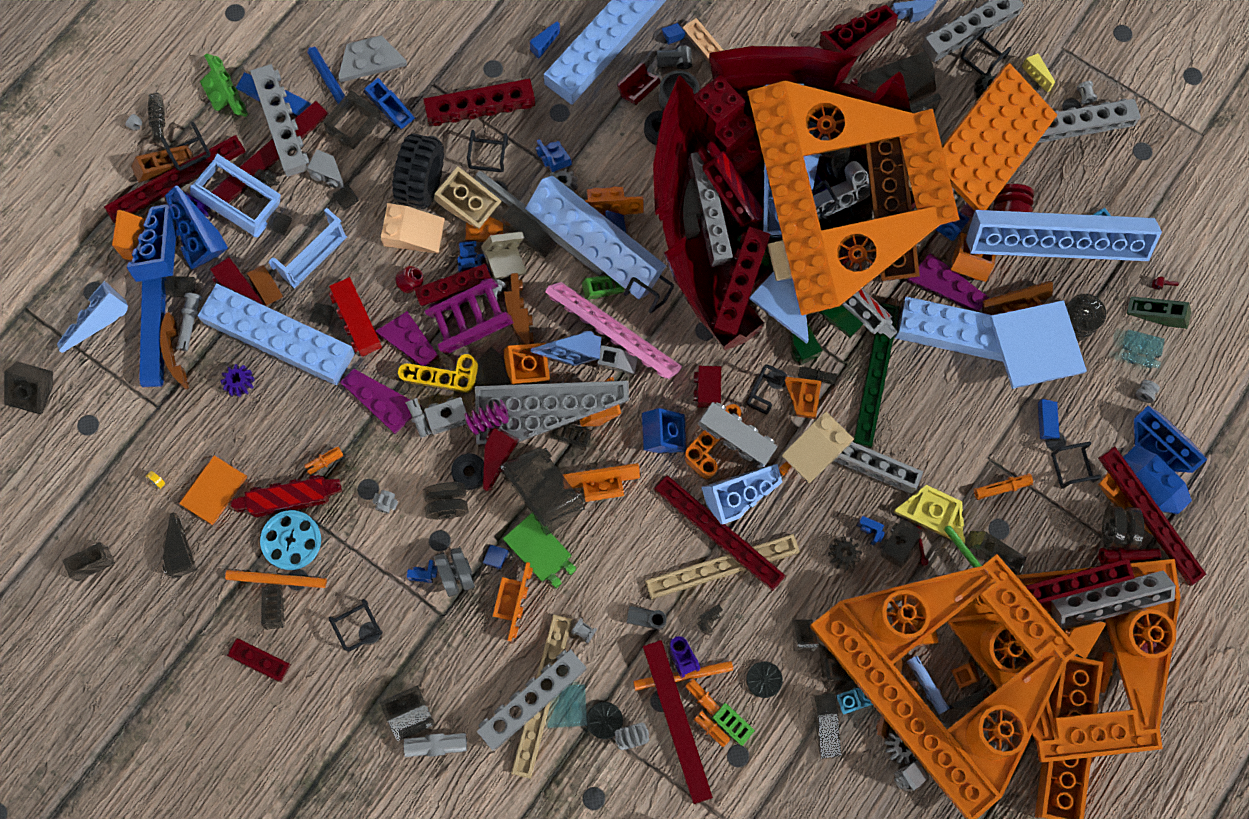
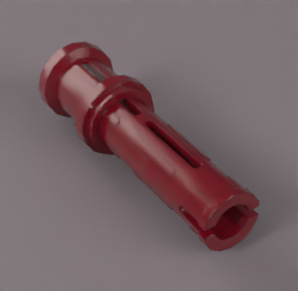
(1112, 555)

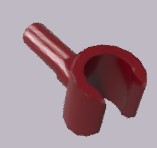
(1159, 282)

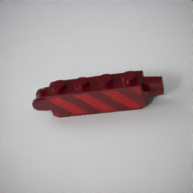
(731, 187)
(287, 497)

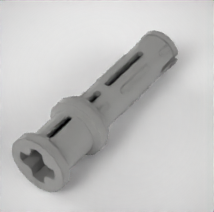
(189, 314)

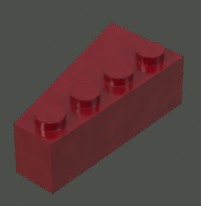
(860, 32)

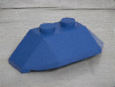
(1161, 437)
(1159, 480)

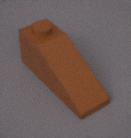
(157, 163)

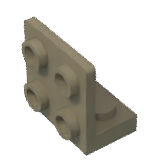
(503, 254)

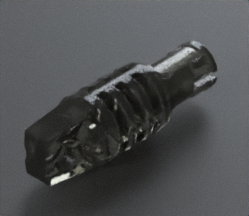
(156, 116)

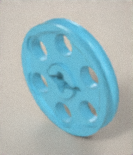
(296, 547)

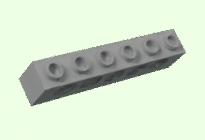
(938, 49)
(268, 76)
(1127, 117)
(712, 217)
(880, 467)
(1113, 600)
(528, 711)

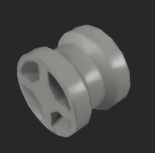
(1147, 391)

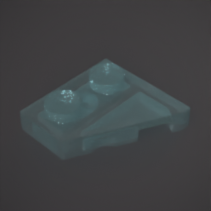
(570, 708)

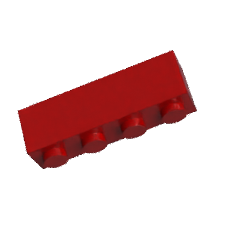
(355, 316)

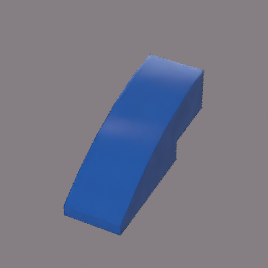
(388, 103)

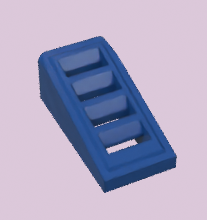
(542, 41)

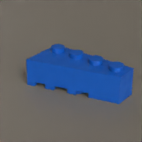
(156, 246)

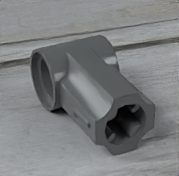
(680, 57)
(644, 617)

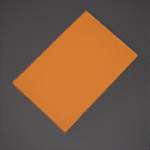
(213, 490)

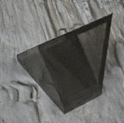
(831, 668)

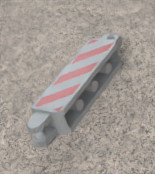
(870, 313)

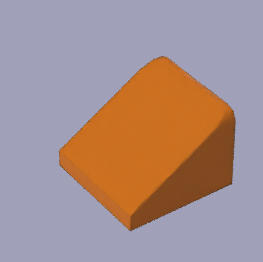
(965, 675)

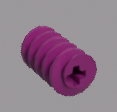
(487, 418)

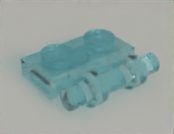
(1145, 344)

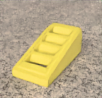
(1038, 71)

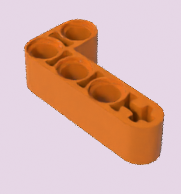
(703, 450)

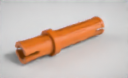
(1011, 484)

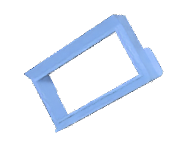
(254, 227)
(313, 254)

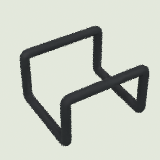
(1001, 55)
(199, 137)
(503, 143)
(832, 205)
(653, 307)
(757, 383)
(1084, 445)
(364, 605)

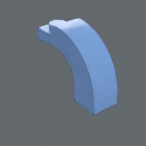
(914, 9)

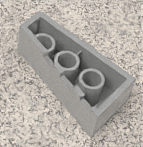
(737, 435)

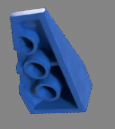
(198, 235)

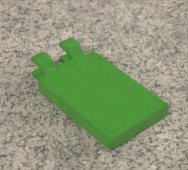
(541, 551)

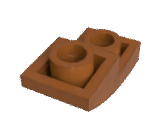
(264, 285)

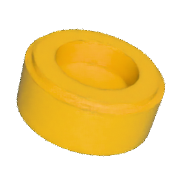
(155, 479)

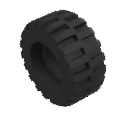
(418, 171)

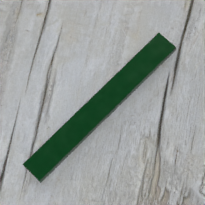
(837, 316)
(874, 383)

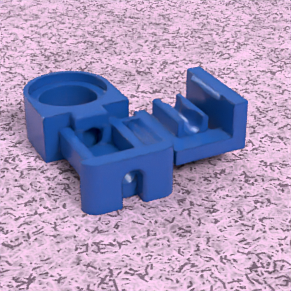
(469, 256)

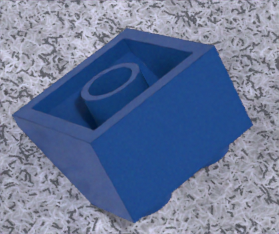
(663, 431)

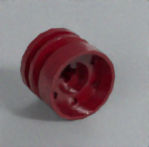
(1014, 198)

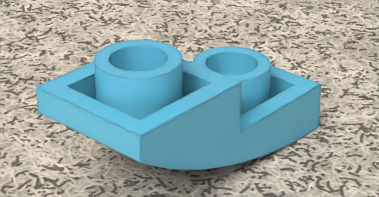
(853, 700)

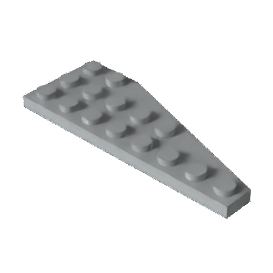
(544, 407)

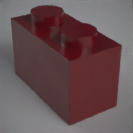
(708, 385)

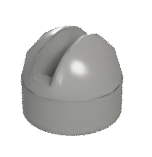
(133, 122)

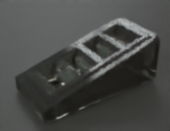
(575, 443)
(276, 619)

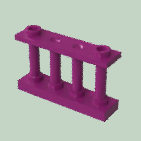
(482, 328)

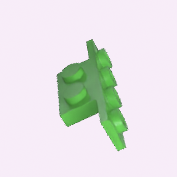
(220, 88)

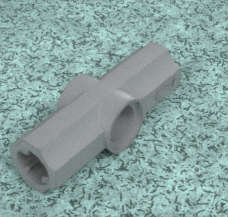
(435, 745)

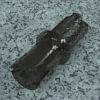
(813, 374)

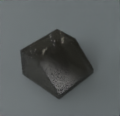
(27, 387)

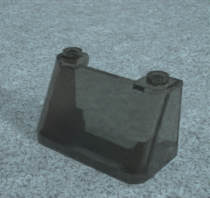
(543, 488)

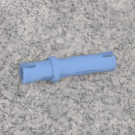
(932, 692)

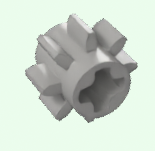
(385, 501)

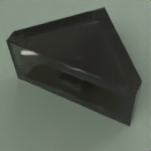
(803, 636)

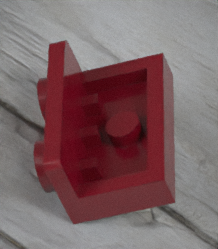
(637, 84)

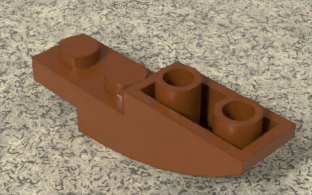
(516, 310)

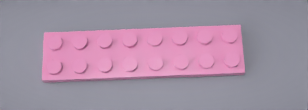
(615, 330)

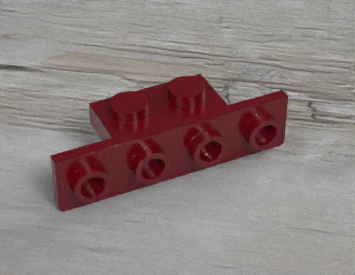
(451, 285)

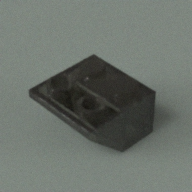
(407, 713)

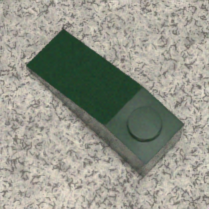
(1161, 311)
(805, 352)

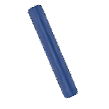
(326, 74)

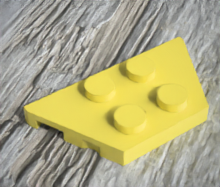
(934, 511)

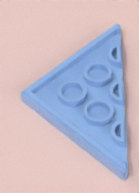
(781, 303)

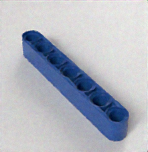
(152, 315)

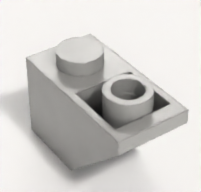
(325, 168)
(617, 360)
(910, 776)

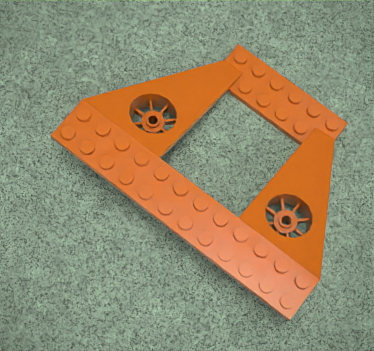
(782, 124)
(1141, 672)
(959, 756)

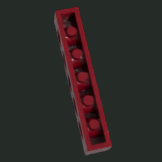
(471, 97)
(729, 327)
(1081, 581)

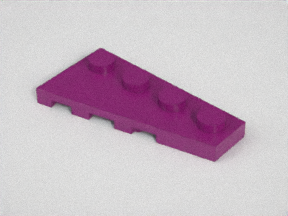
(948, 284)
(379, 399)

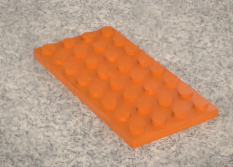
(995, 137)

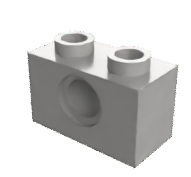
(438, 423)

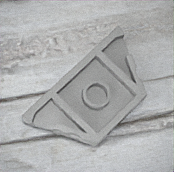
(369, 58)

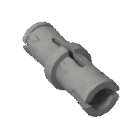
(418, 417)

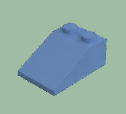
(572, 350)

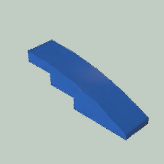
(248, 87)

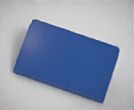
(1048, 419)

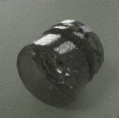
(1086, 324)

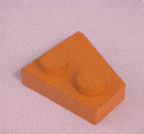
(490, 227)
(804, 396)

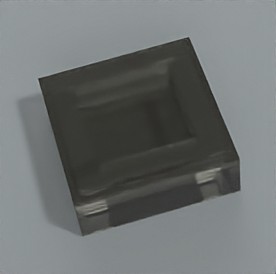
(345, 197)
(279, 223)

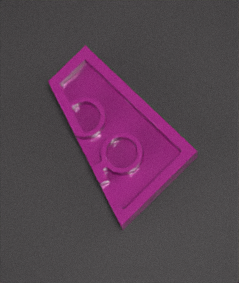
(409, 339)

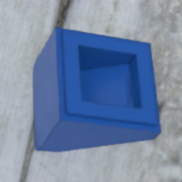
(673, 33)
(496, 557)

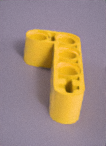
(437, 374)

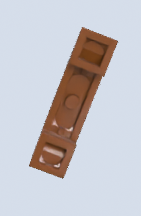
(169, 330)

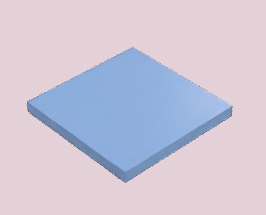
(1038, 344)

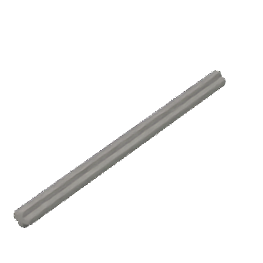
(509, 199)

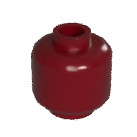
(408, 279)

